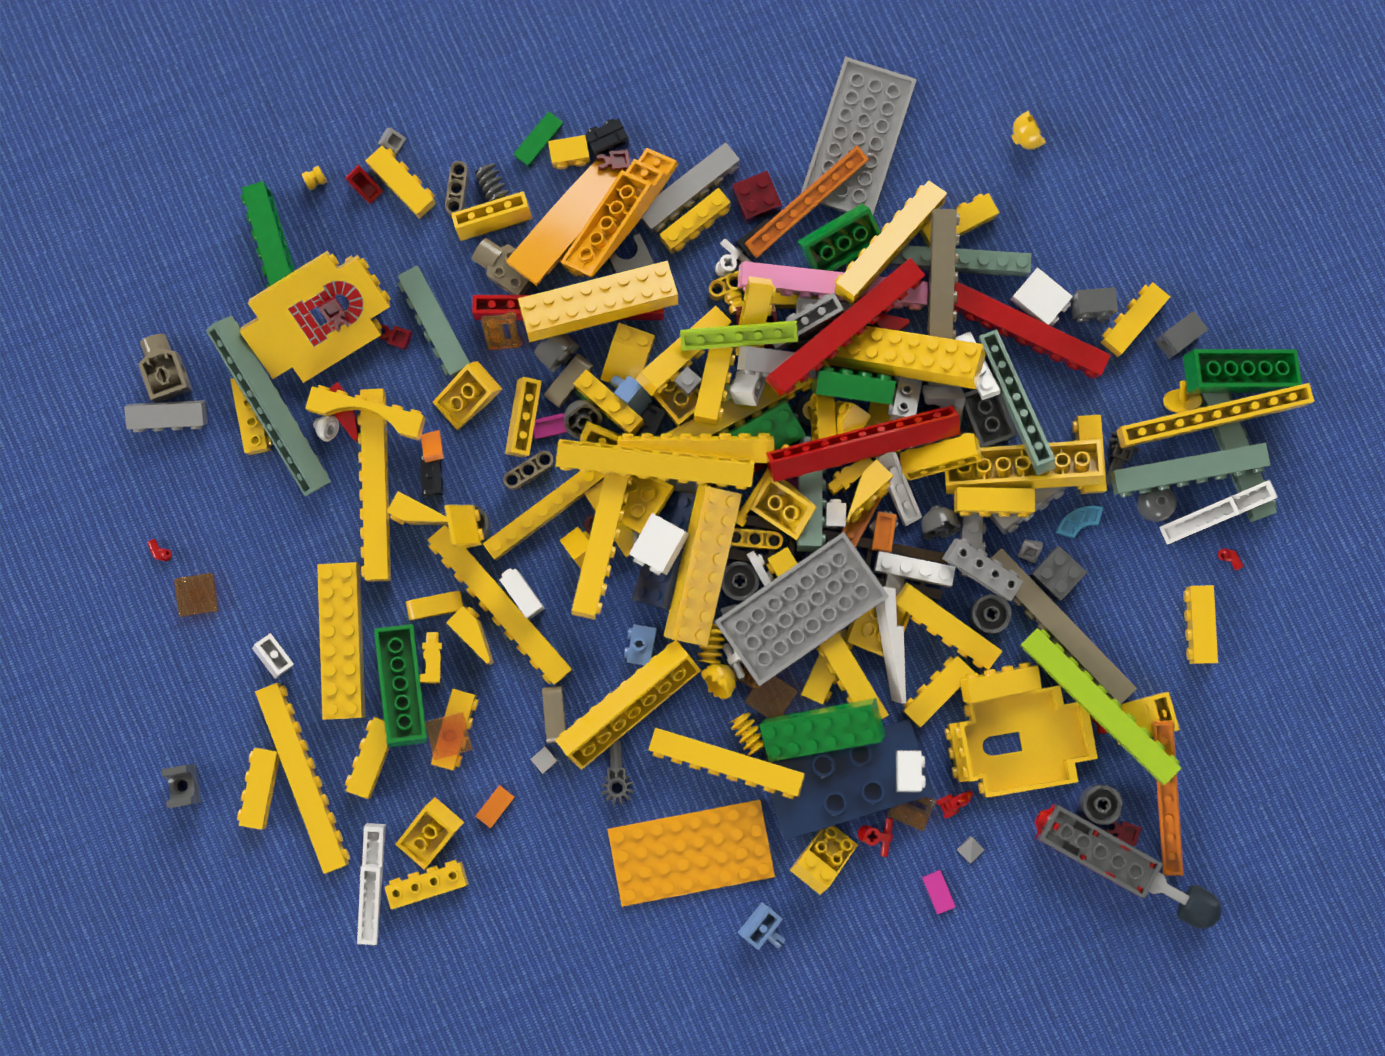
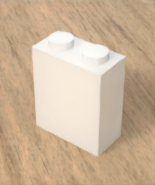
(1042, 298)
(658, 545)
(521, 593)

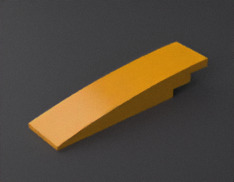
(619, 211)
(561, 225)

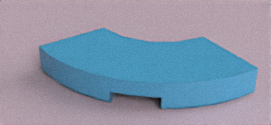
(1078, 519)

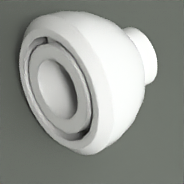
(326, 427)

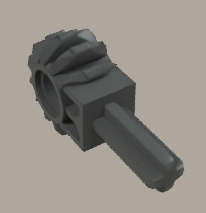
(1119, 455)
(616, 775)

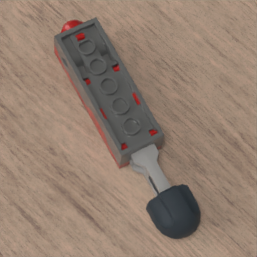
(1122, 864)

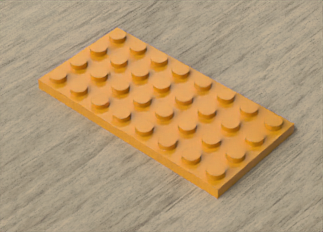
(691, 852)

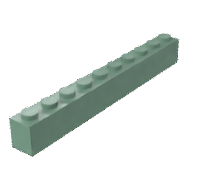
(268, 406)

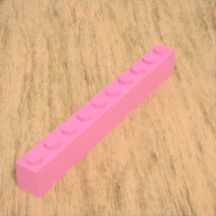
(817, 283)

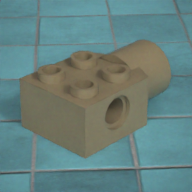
(494, 259)
(162, 369)

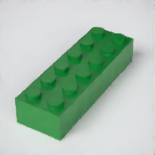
(267, 232)
(1241, 370)
(400, 685)
(822, 730)

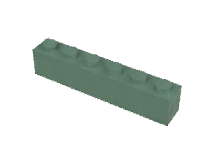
(434, 321)
(811, 487)

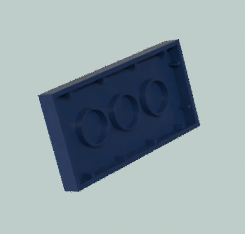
(847, 784)

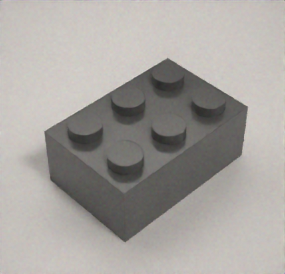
(988, 419)

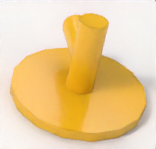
(1181, 401)

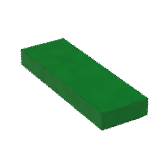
(538, 139)

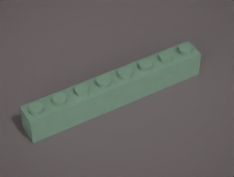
(971, 261)
(1017, 403)
(1235, 436)
(1188, 469)

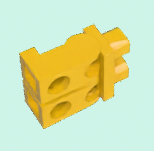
(848, 476)
(433, 659)

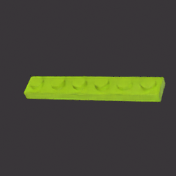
(739, 335)

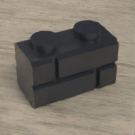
(606, 137)

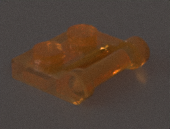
(495, 332)
(912, 815)

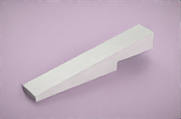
(1218, 512)
(893, 645)
(371, 883)

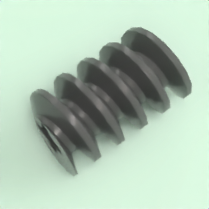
(490, 183)

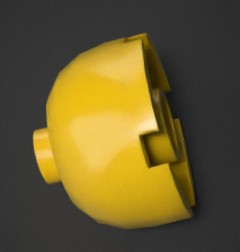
(1027, 132)

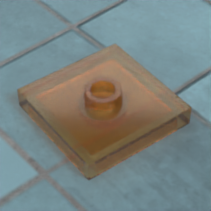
(196, 594)
(771, 697)
(448, 736)

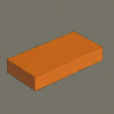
(432, 446)
(884, 532)
(495, 806)

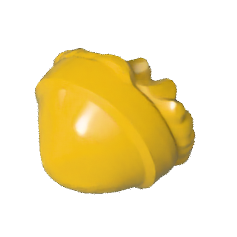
(720, 680)

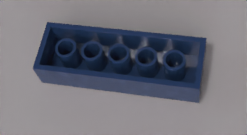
(658, 589)

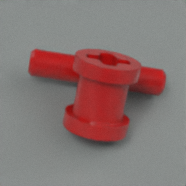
(951, 805)
(876, 836)

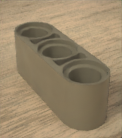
(455, 181)
(563, 386)
(523, 479)
(553, 712)

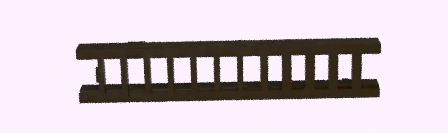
(760, 523)

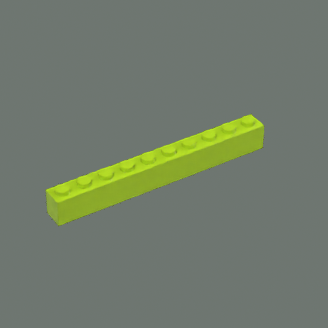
(1101, 707)

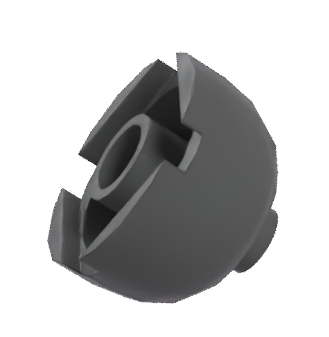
(578, 414)
(1157, 504)
(940, 522)

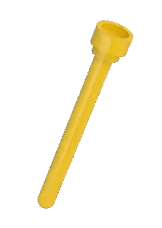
(742, 514)

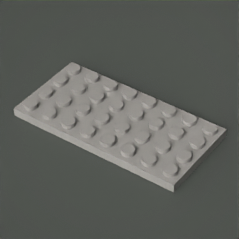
(866, 113)
(801, 608)

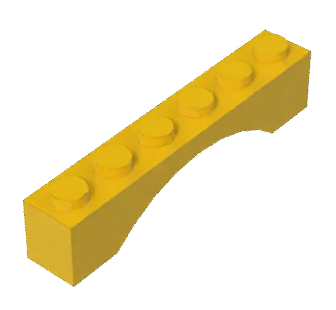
(327, 403)

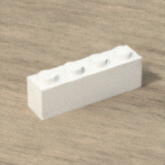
(914, 569)

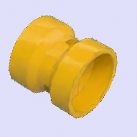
(311, 181)
(734, 300)

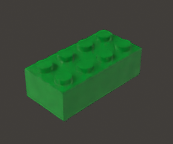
(840, 239)
(854, 386)
(778, 422)

